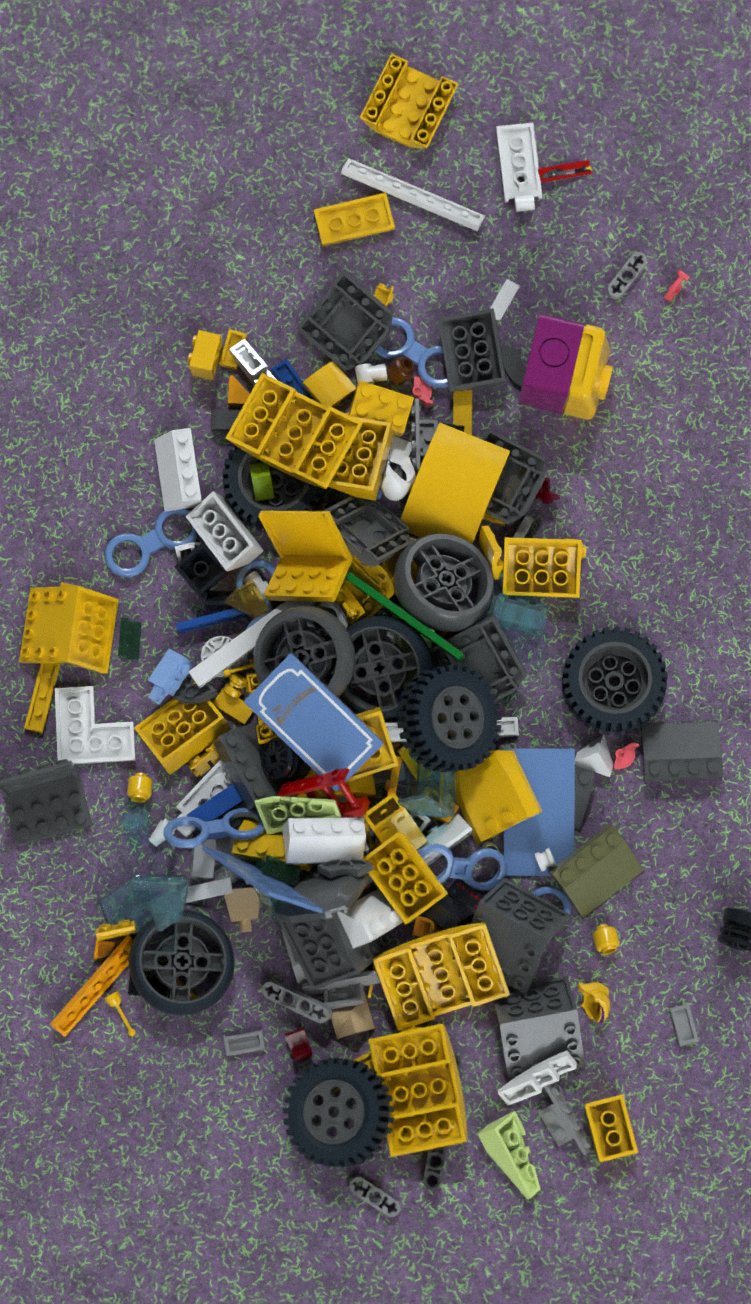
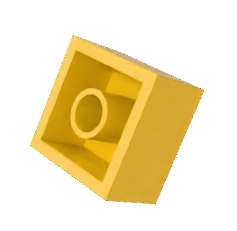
(205, 354)

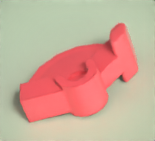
(676, 285)
(422, 392)
(625, 756)

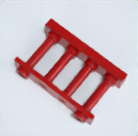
(352, 808)

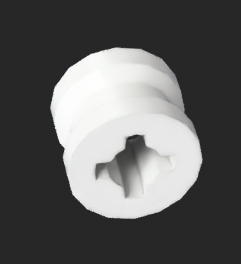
(545, 859)

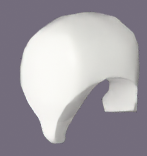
(393, 485)

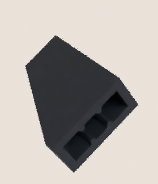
(450, 913)

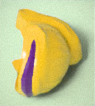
(595, 1000)

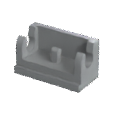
(201, 862)

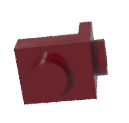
(544, 493)
(299, 1044)

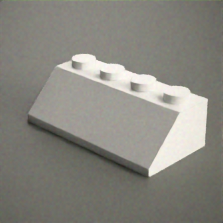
(177, 470)
(224, 532)
(448, 835)
(323, 839)
(369, 918)

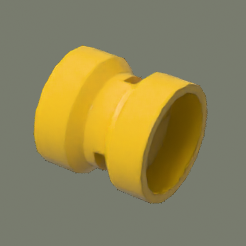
(235, 685)

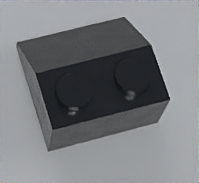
(201, 570)

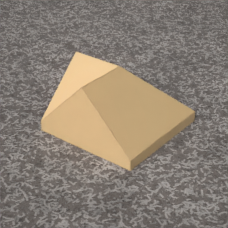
(352, 1020)

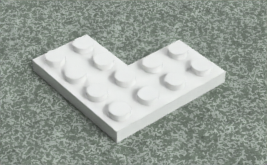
(81, 738)

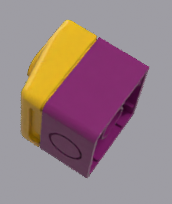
(567, 368)

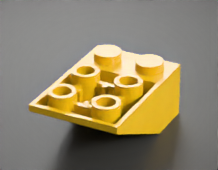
(389, 818)

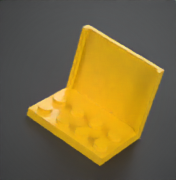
(310, 555)
(69, 627)

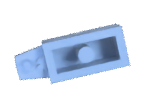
(168, 675)

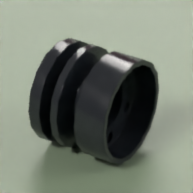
(282, 762)
(739, 932)

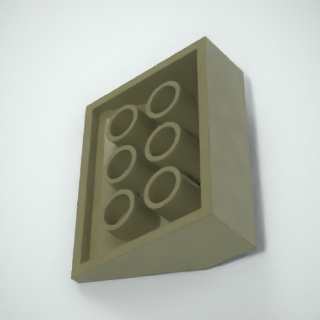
(596, 870)

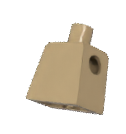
(243, 907)

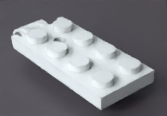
(519, 159)
(211, 784)

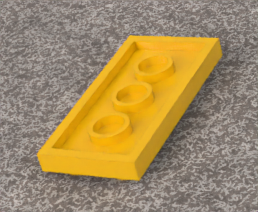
(354, 219)

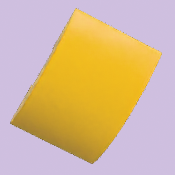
(293, 432)
(454, 485)
(440, 974)
(424, 1089)

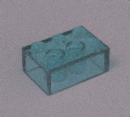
(519, 616)

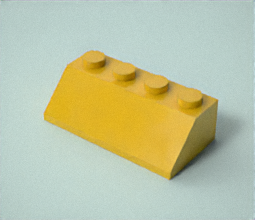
(262, 845)

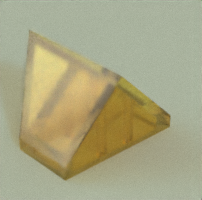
(248, 600)

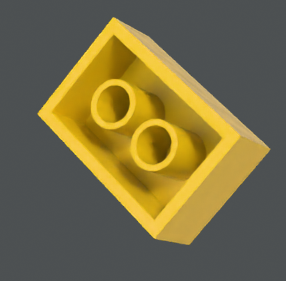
(381, 405)
(610, 1128)

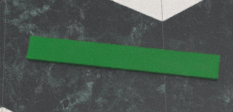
(404, 616)

